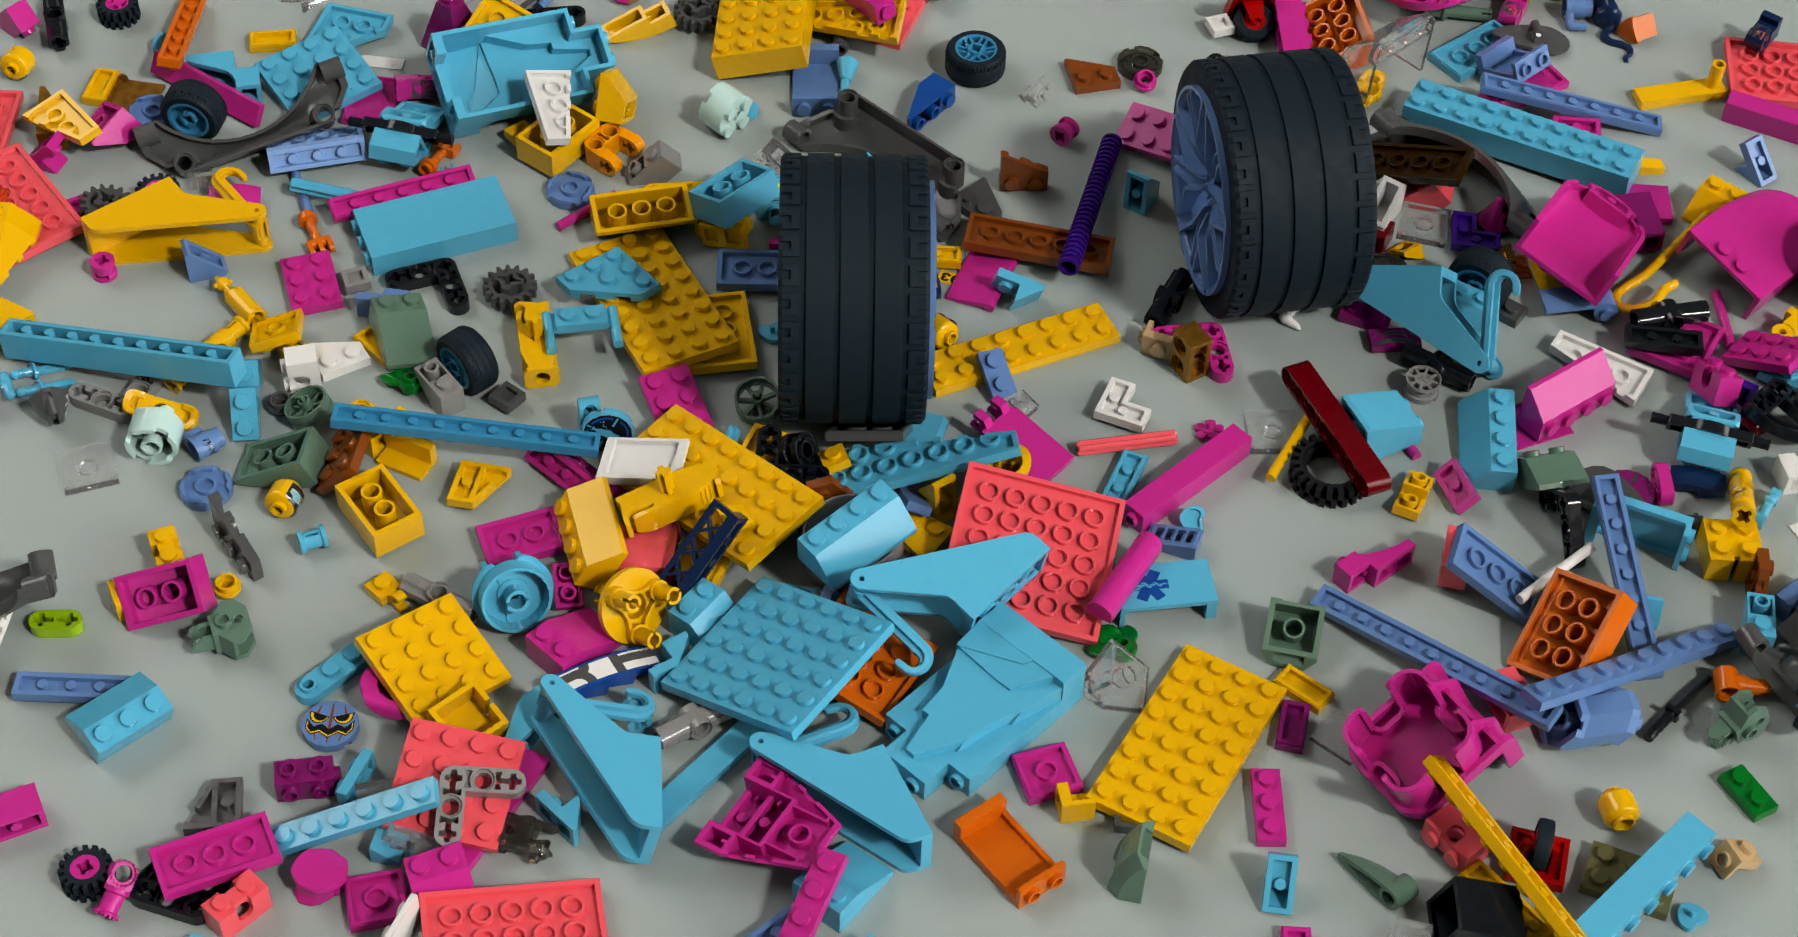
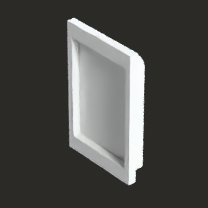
(636, 459)

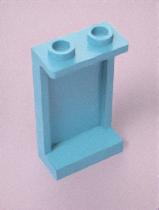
(1652, 529)

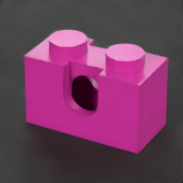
(1716, 382)

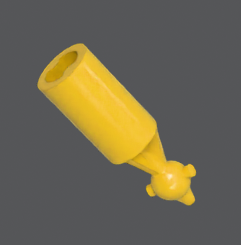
(239, 300)

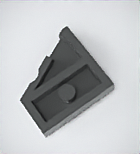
(980, 199)

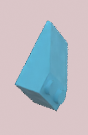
(857, 886)

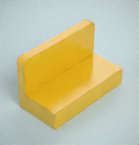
(408, 456)

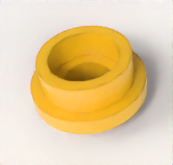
(227, 586)

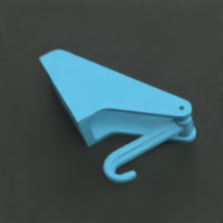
(1425, 304)
(948, 584)
(607, 767)
(857, 789)

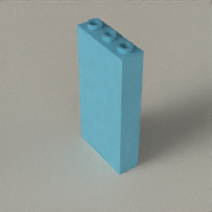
(434, 225)

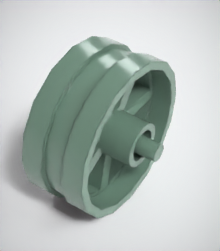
(757, 400)
(309, 407)

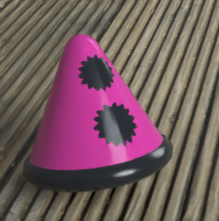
(1494, 217)

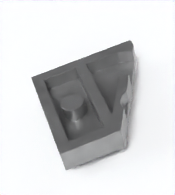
(218, 806)

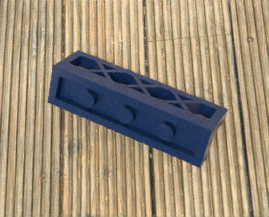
(711, 553)

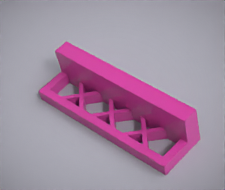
(567, 470)

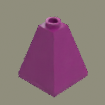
(446, 16)

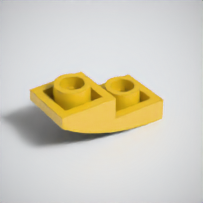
(1413, 495)

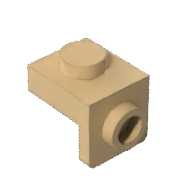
(1155, 343)
(1734, 855)

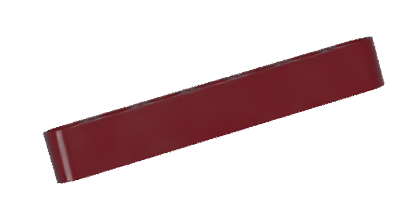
(1336, 429)

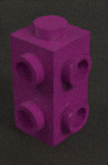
(306, 778)

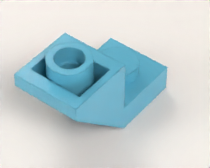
(673, 651)

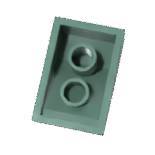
(402, 330)
(291, 456)

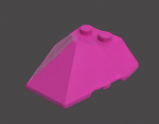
(771, 822)

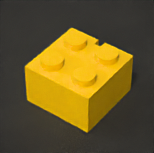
(1721, 544)
(468, 710)

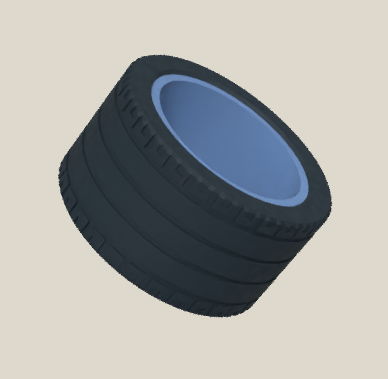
(1273, 182)
(856, 288)

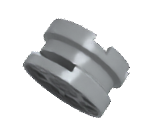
(1420, 386)

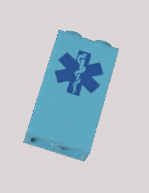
(1173, 586)

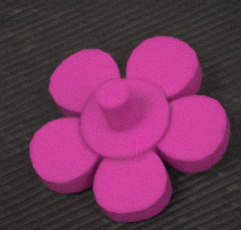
(1208, 430)

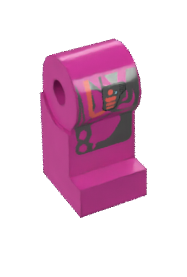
(1512, 12)
(414, 86)

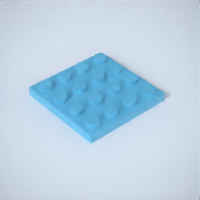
(291, 68)

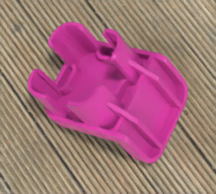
(1420, 720)

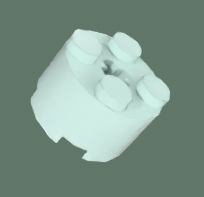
(725, 109)
(154, 434)

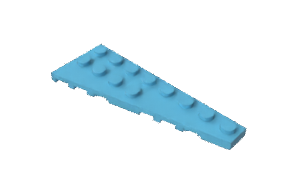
(914, 461)

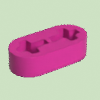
(1663, 483)

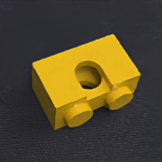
(166, 544)

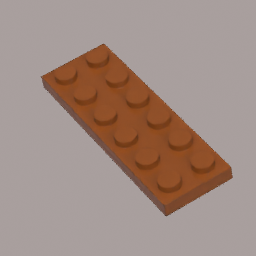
(1032, 242)

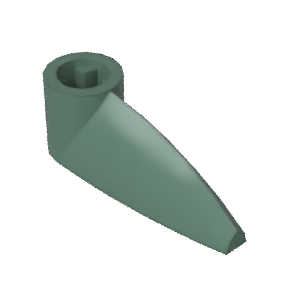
(1382, 883)

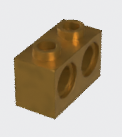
(1190, 351)

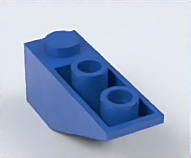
(931, 99)

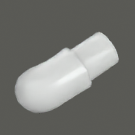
(1286, 318)

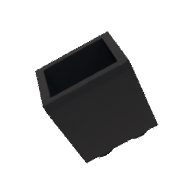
(1476, 909)

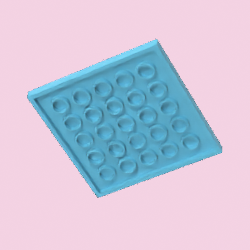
(778, 657)

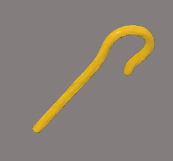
(1649, 271)

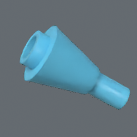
(846, 70)

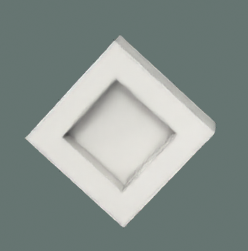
(1220, 25)

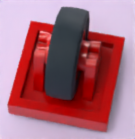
(1251, 18)
(1544, 852)

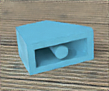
(1140, 192)

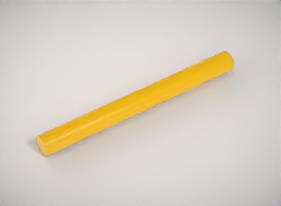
(1287, 449)

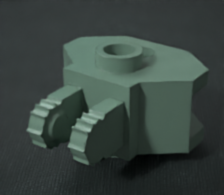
(226, 631)
(1738, 720)

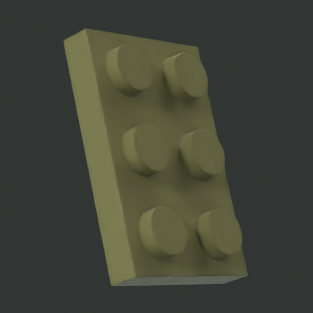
(1606, 866)

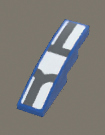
(611, 670)

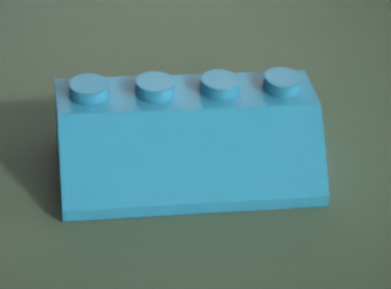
(1488, 439)
(856, 535)

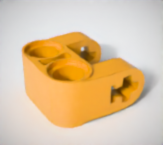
(606, 143)

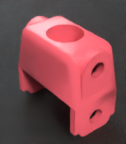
(652, 549)

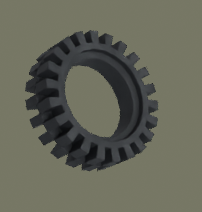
(1316, 489)

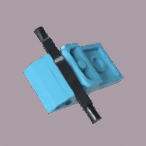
(403, 132)
(1708, 433)

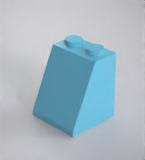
(1384, 420)

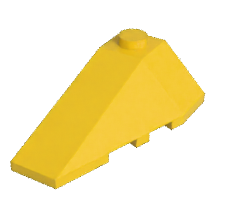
(17, 233)

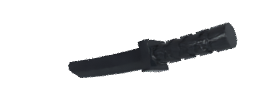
(1672, 712)

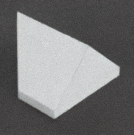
(1389, 200)

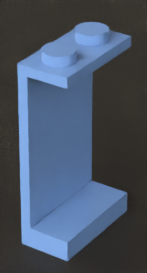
(818, 84)

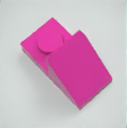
(48, 154)

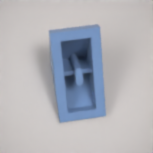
(202, 262)

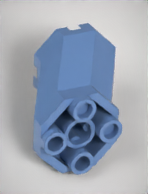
(1596, 720)

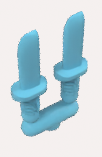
(7, 387)

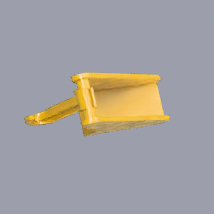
(156, 219)

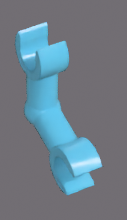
(1769, 501)

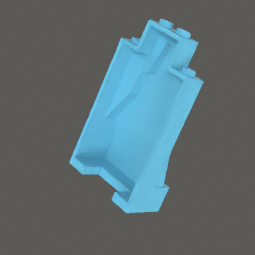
(484, 65)
(983, 704)

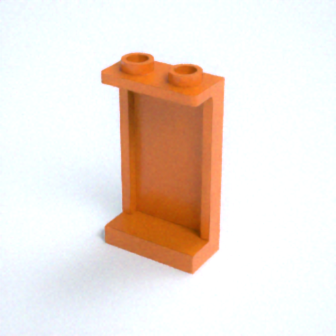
(1007, 852)

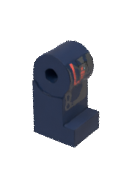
(1763, 31)

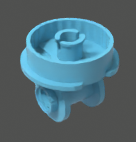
(499, 583)

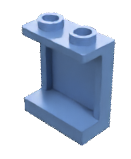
(1507, 61)

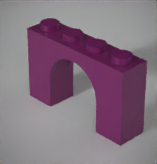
(1646, 216)

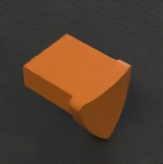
(1637, 28)

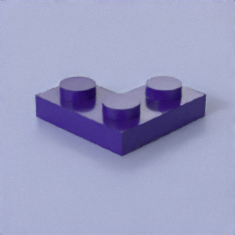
(1465, 233)

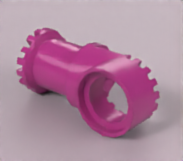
(116, 890)

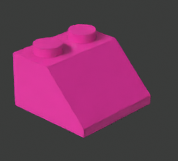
(439, 869)

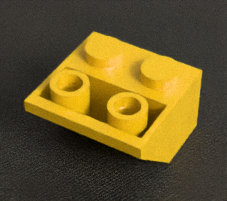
(615, 98)

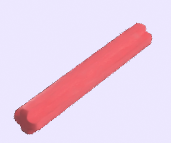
(1128, 442)

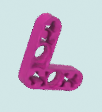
(1218, 343)

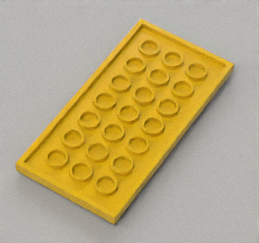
(672, 325)
(768, 494)
(1187, 746)

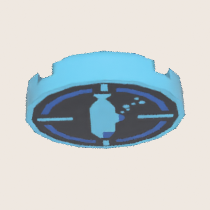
(609, 423)

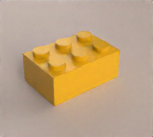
(556, 158)
(379, 510)

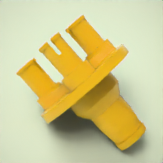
(634, 606)

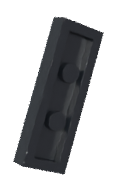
(1663, 339)

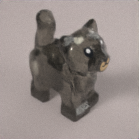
(522, 837)

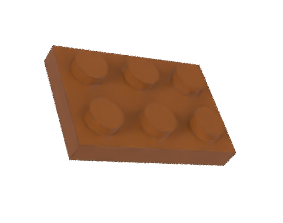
(343, 458)

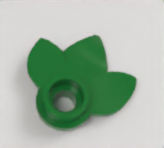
(404, 378)
(1124, 636)

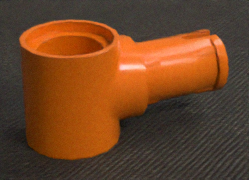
(1728, 682)

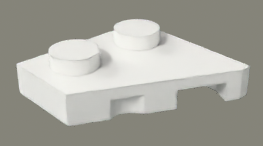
(340, 358)

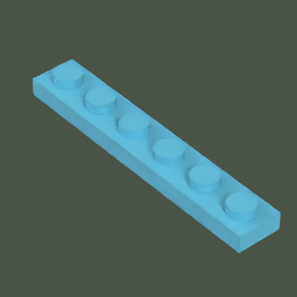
(357, 816)

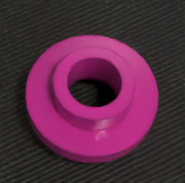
(1147, 75)

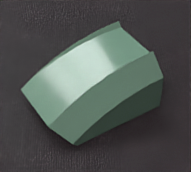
(1292, 633)
(1132, 863)

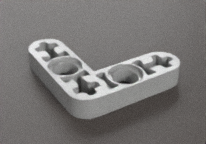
(114, 407)
(467, 787)

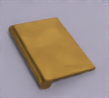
(127, 91)

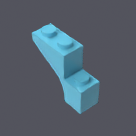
(223, 68)
(246, 403)

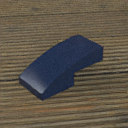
(1704, 481)

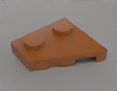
(1091, 77)
(1021, 174)
(1759, 572)

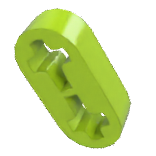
(56, 623)

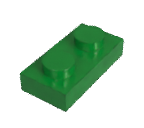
(1747, 793)

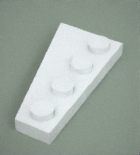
(551, 102)
(1628, 375)

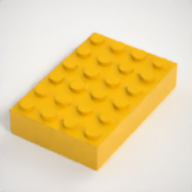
(762, 36)

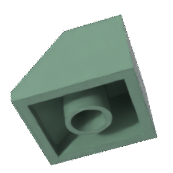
(1550, 469)

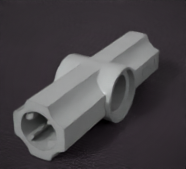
(425, 591)
(691, 722)

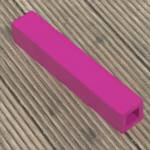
(1761, 116)
(1187, 478)

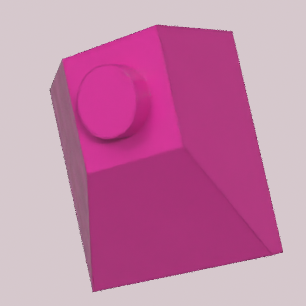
(115, 125)

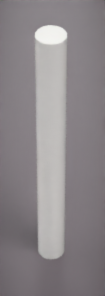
(1567, 564)

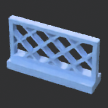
(318, 150)

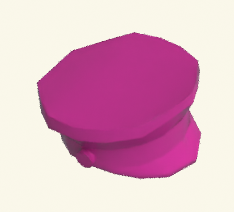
(318, 875)

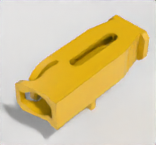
(538, 366)
(669, 497)

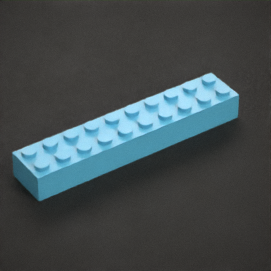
(1526, 138)

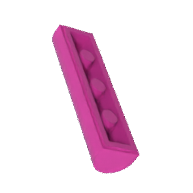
(1125, 577)

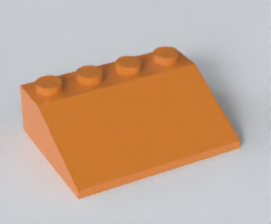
(1337, 23)
(1571, 626)

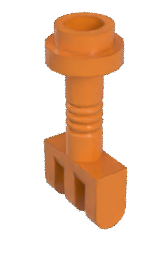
(429, 165)
(308, 220)

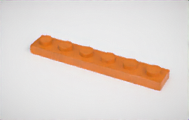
(180, 34)

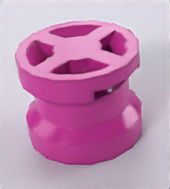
(1064, 131)
(103, 267)

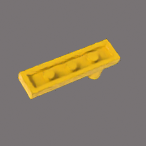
(1684, 91)

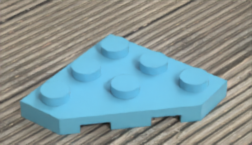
(355, 23)
(609, 277)

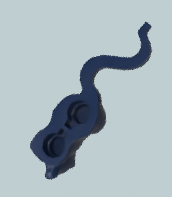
(1608, 17)

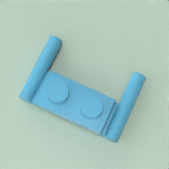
(579, 320)

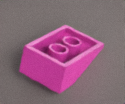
(165, 592)
(568, 641)

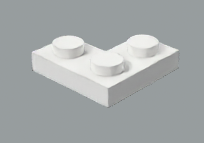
(1118, 410)

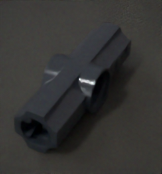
(56, 24)
(1169, 297)
(1671, 314)
(1449, 370)

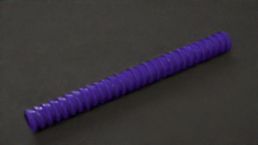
(1089, 205)

